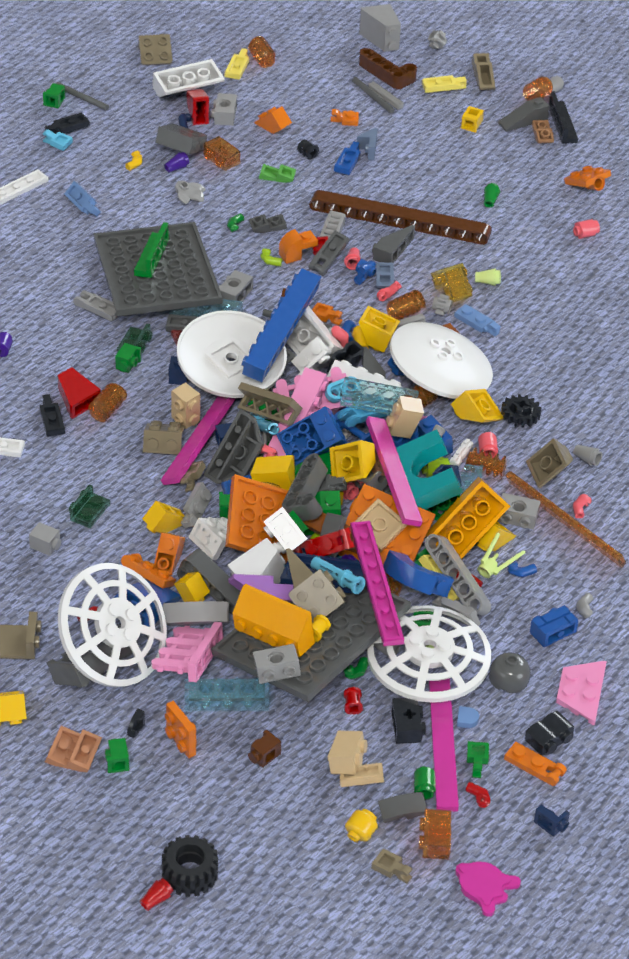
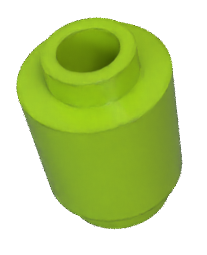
(433, 465)

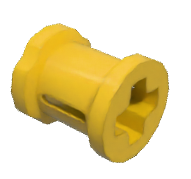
(320, 625)

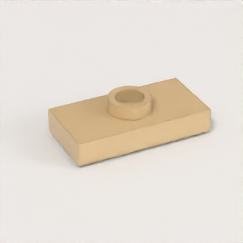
(365, 775)

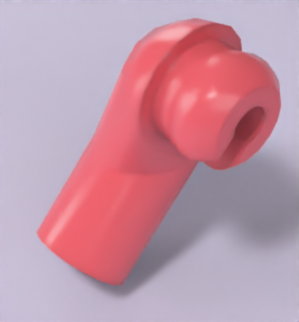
(581, 501)

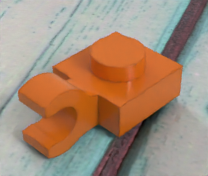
(347, 118)
(327, 312)

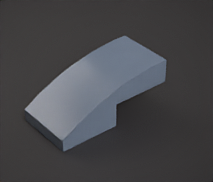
(384, 274)

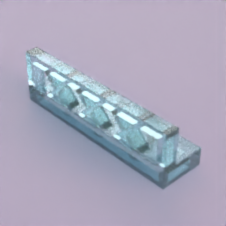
(372, 402)

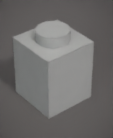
(45, 539)

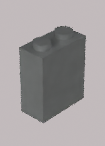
(181, 138)

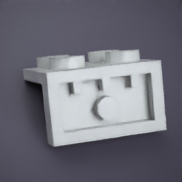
(312, 356)
(284, 530)
(210, 535)

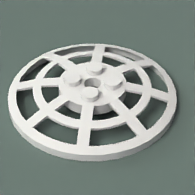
(105, 624)
(433, 657)

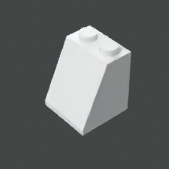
(260, 560)

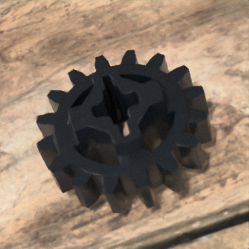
(521, 410)

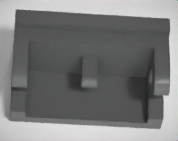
(374, 480)

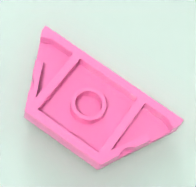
(581, 689)

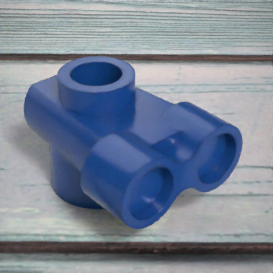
(364, 269)

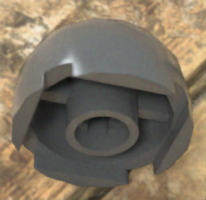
(510, 672)

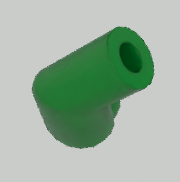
(233, 221)
(358, 671)

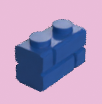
(553, 626)

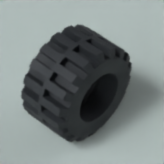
(190, 879)

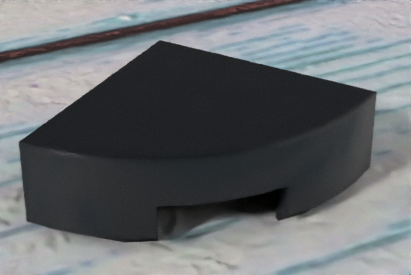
(136, 724)

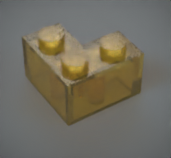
(453, 281)

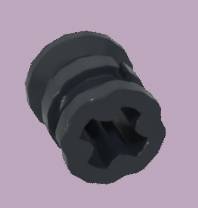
(307, 148)

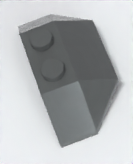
(237, 450)

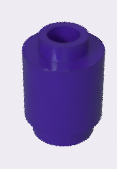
(5, 343)

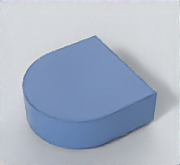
(467, 717)

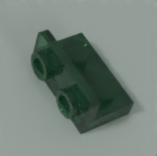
(137, 337)
(88, 507)

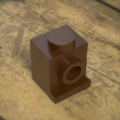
(265, 749)

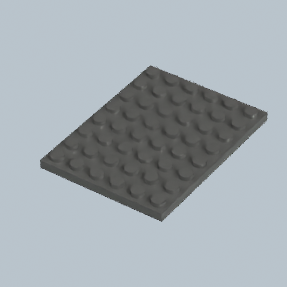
(179, 281)
(350, 634)

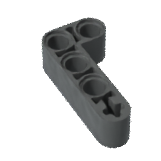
(305, 487)
(212, 575)

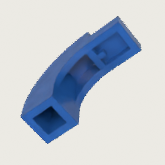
(416, 577)

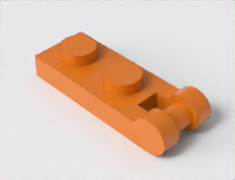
(148, 571)
(535, 764)

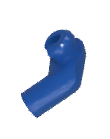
(347, 326)

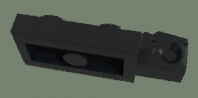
(69, 123)
(51, 417)

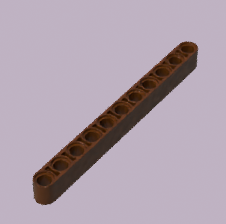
(401, 217)

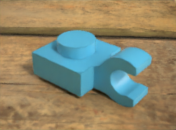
(59, 140)

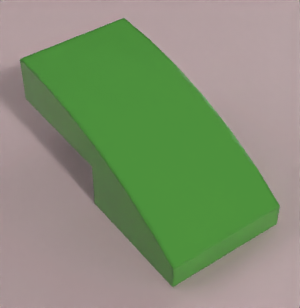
(283, 174)

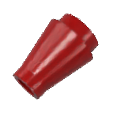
(156, 894)

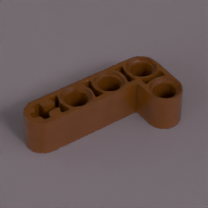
(386, 71)

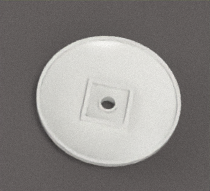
(213, 339)
(440, 359)

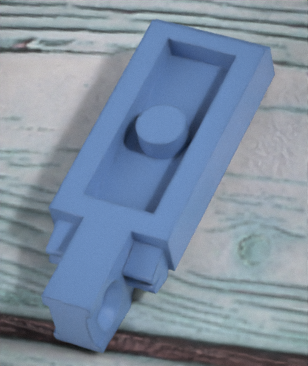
(82, 199)
(477, 320)

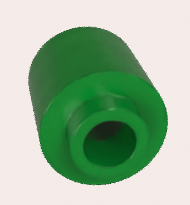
(425, 781)

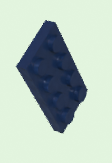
(344, 564)

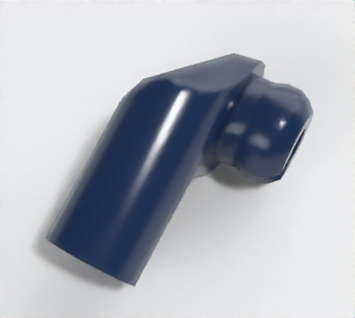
(183, 119)

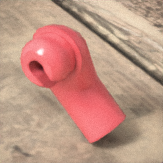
(387, 292)
(340, 334)
(268, 450)

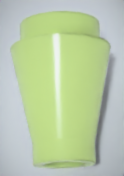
(489, 277)

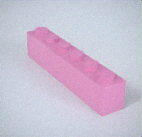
(308, 396)

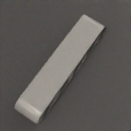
(451, 568)

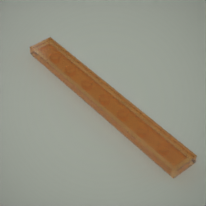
(566, 519)

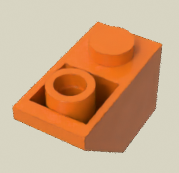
(273, 119)
(169, 552)

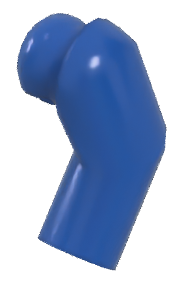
(521, 572)

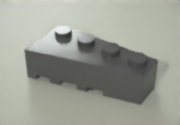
(66, 673)

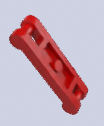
(327, 544)

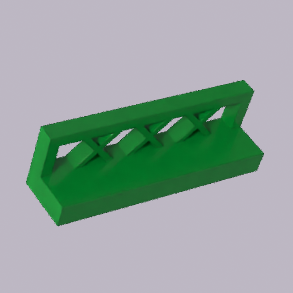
(152, 252)

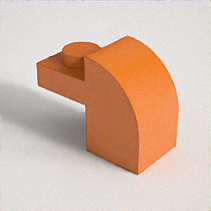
(293, 243)

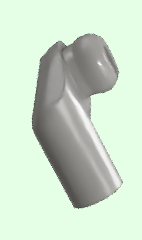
(583, 605)

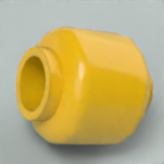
(361, 825)

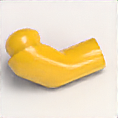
(136, 160)

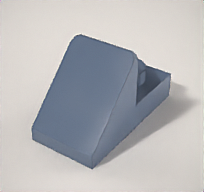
(368, 142)

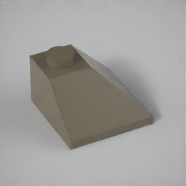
(549, 462)

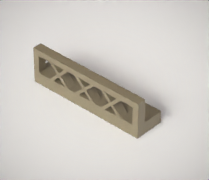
(272, 401)

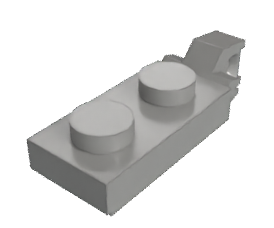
(196, 505)
(456, 606)

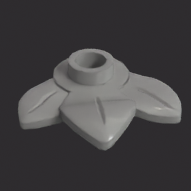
(189, 191)

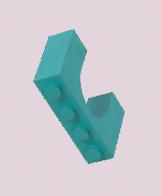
(414, 457)

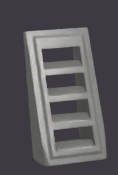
(333, 222)

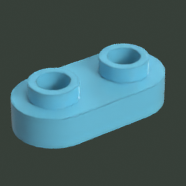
(336, 387)

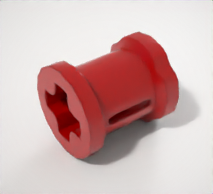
(353, 703)

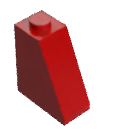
(198, 106)
(76, 391)

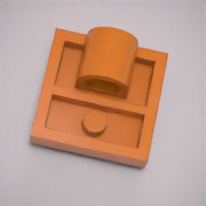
(589, 177)
(180, 729)

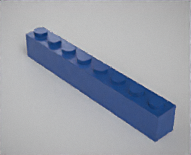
(280, 327)

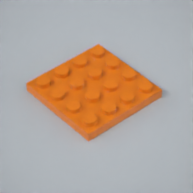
(249, 507)
(408, 540)

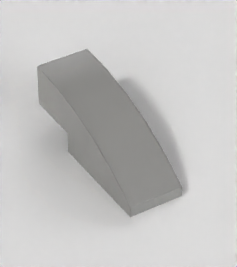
(196, 613)

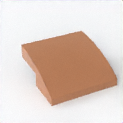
(73, 749)

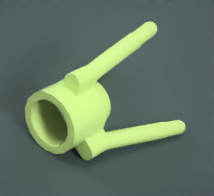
(489, 565)

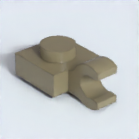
(193, 473)
(390, 864)

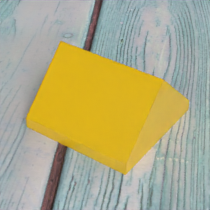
(274, 470)

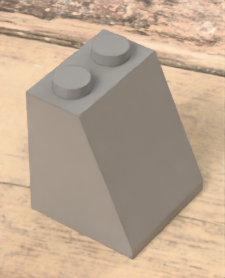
(380, 26)

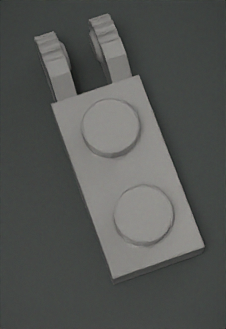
(96, 305)

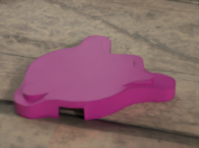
(485, 884)

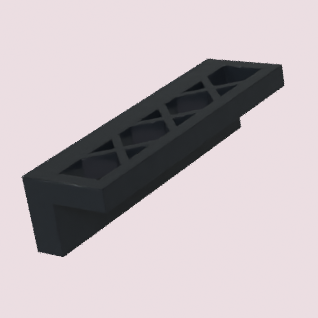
(562, 120)

